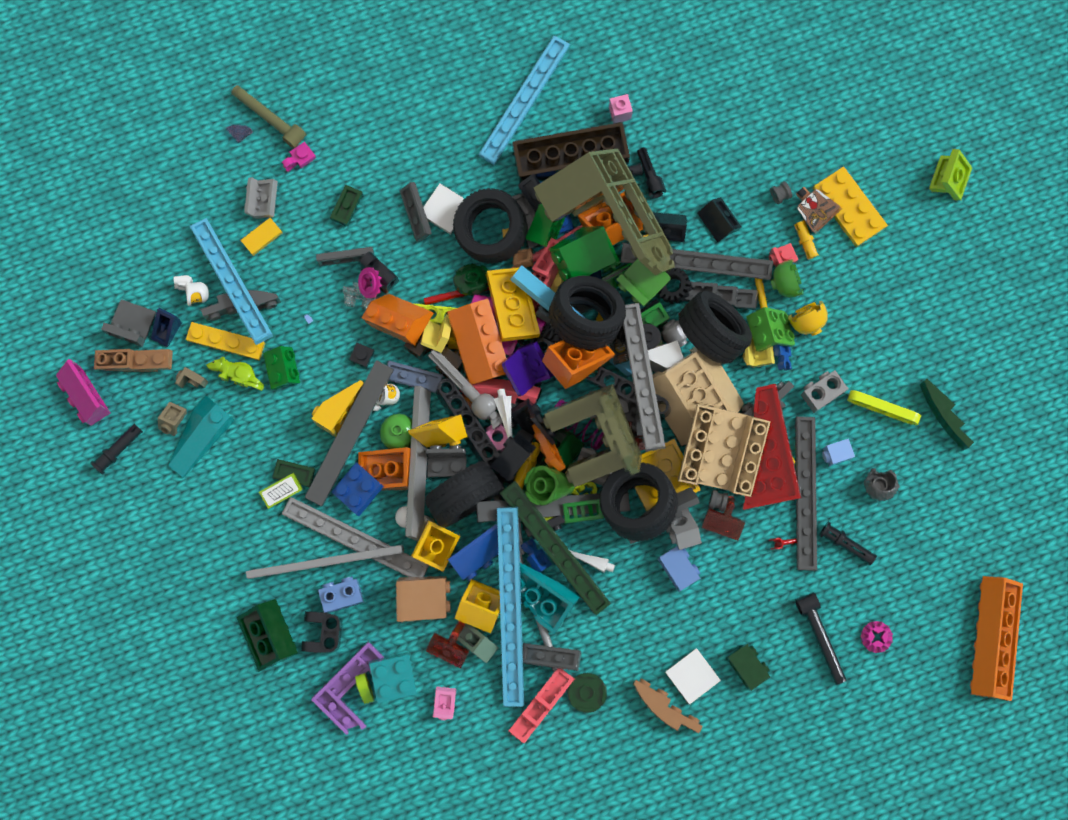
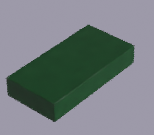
(303, 473)

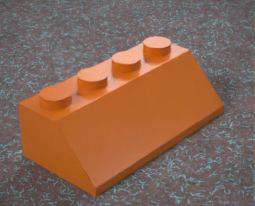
(478, 341)

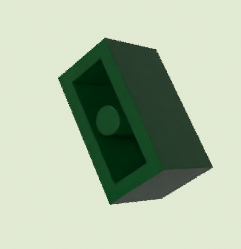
(748, 666)

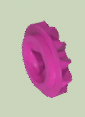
(364, 282)
(867, 637)

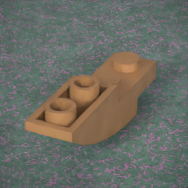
(133, 361)
(658, 703)

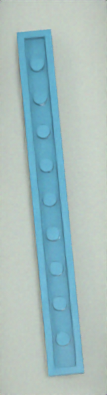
(510, 606)

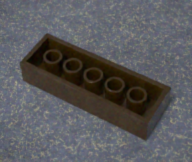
(553, 152)

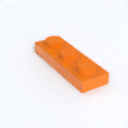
(552, 455)

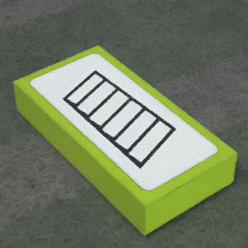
(280, 490)

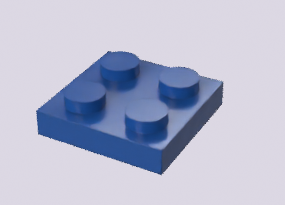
(357, 489)

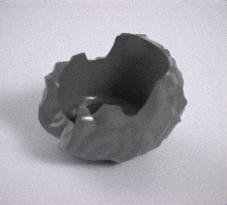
(881, 485)

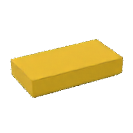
(261, 236)

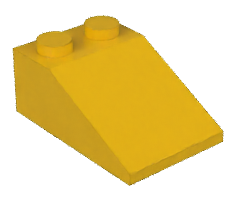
(333, 411)

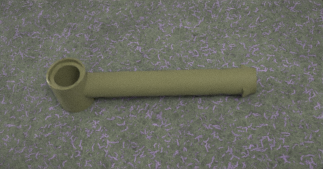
(292, 135)

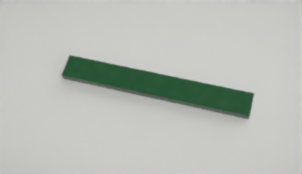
(555, 548)

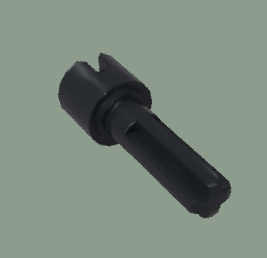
(654, 183)

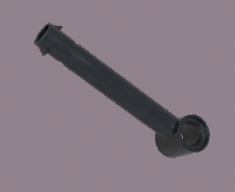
(808, 606)

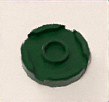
(471, 279)
(587, 692)

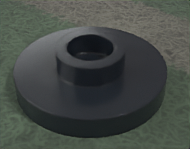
(652, 335)

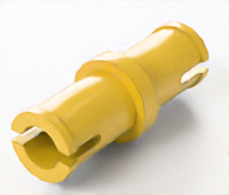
(806, 240)

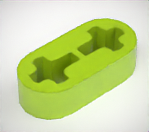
(364, 688)

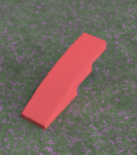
(545, 268)
(492, 385)
(541, 705)

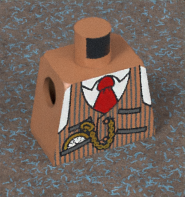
(816, 208)

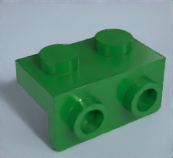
(281, 367)

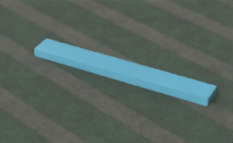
(524, 100)
(231, 281)
(544, 295)

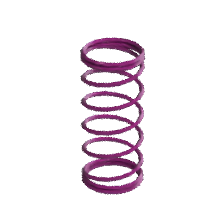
(598, 443)

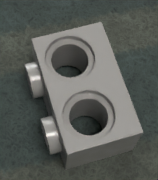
(826, 394)

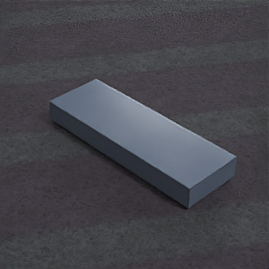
(414, 376)

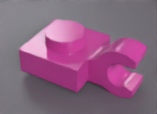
(300, 155)

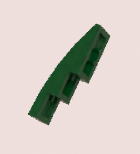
(941, 408)

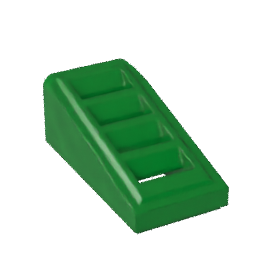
(583, 503)

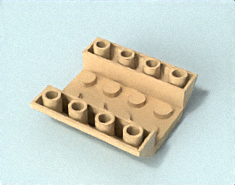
(691, 383)
(724, 449)

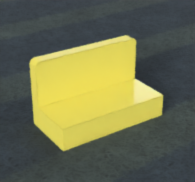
(436, 335)

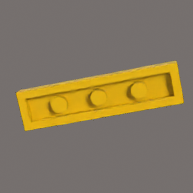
(224, 341)

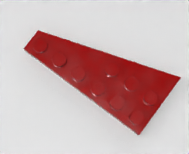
(776, 473)

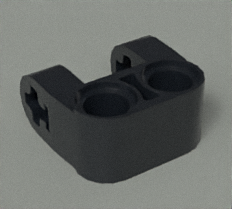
(388, 279)
(326, 632)

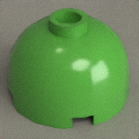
(787, 279)
(395, 431)

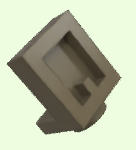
(194, 378)
(171, 418)

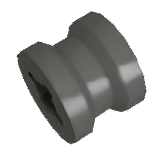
(781, 192)
(718, 500)

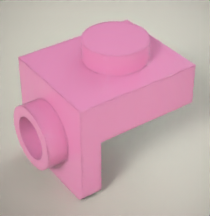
(444, 703)

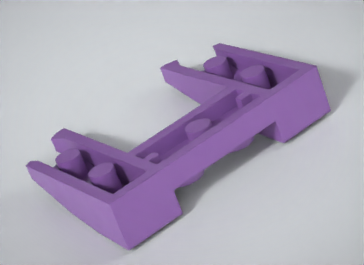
(330, 695)

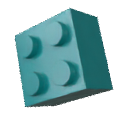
(392, 677)

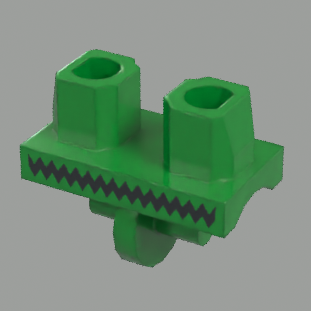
(609, 278)

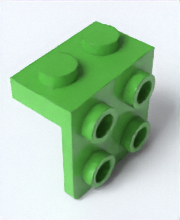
(641, 282)
(770, 328)

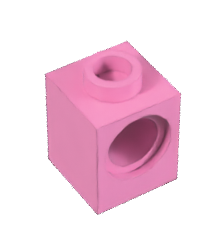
(620, 108)
(490, 432)

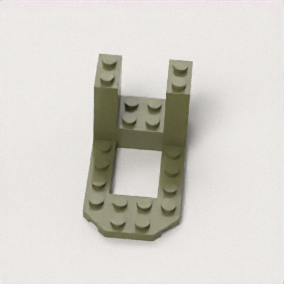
(599, 179)
(617, 435)

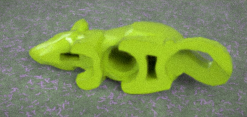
(238, 372)

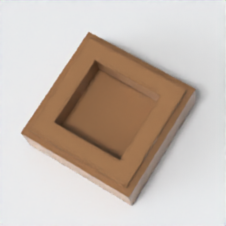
(523, 258)

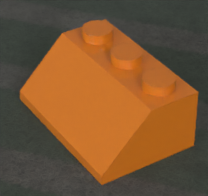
(602, 216)
(397, 318)

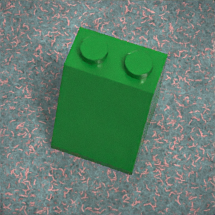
(583, 252)

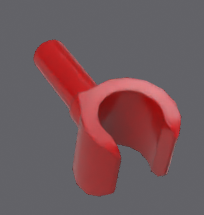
(779, 543)

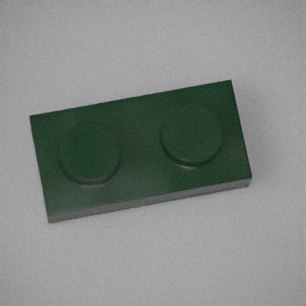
(346, 205)

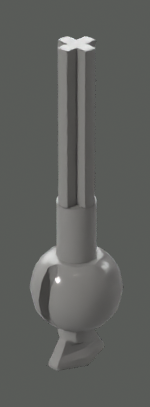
(482, 404)

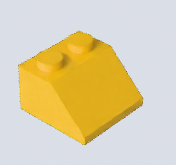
(440, 432)
(435, 546)
(479, 606)

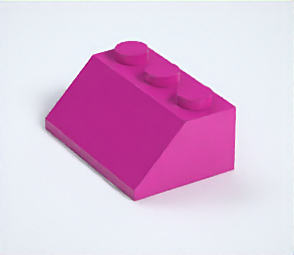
(81, 393)

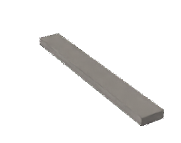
(643, 379)
(418, 467)
(351, 537)
(325, 561)

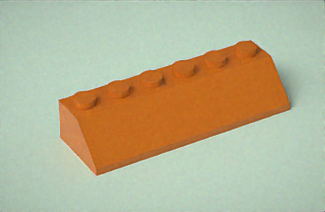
(996, 638)

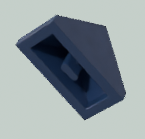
(165, 327)

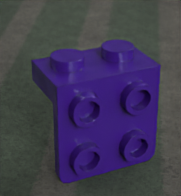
(526, 368)

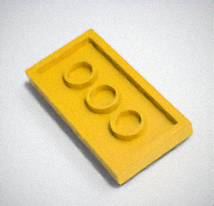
(858, 215)
(511, 306)

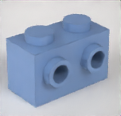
(679, 568)
(340, 595)

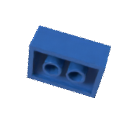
(476, 555)

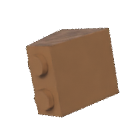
(422, 598)

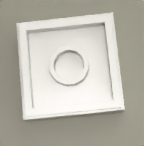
(442, 207)
(692, 676)

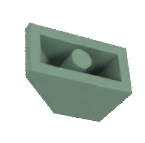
(477, 643)

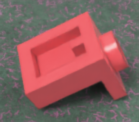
(782, 254)

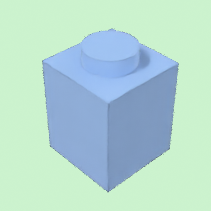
(838, 452)

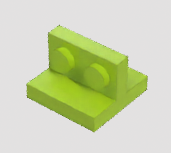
(951, 175)

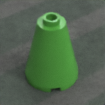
(546, 485)

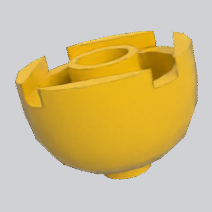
(810, 319)

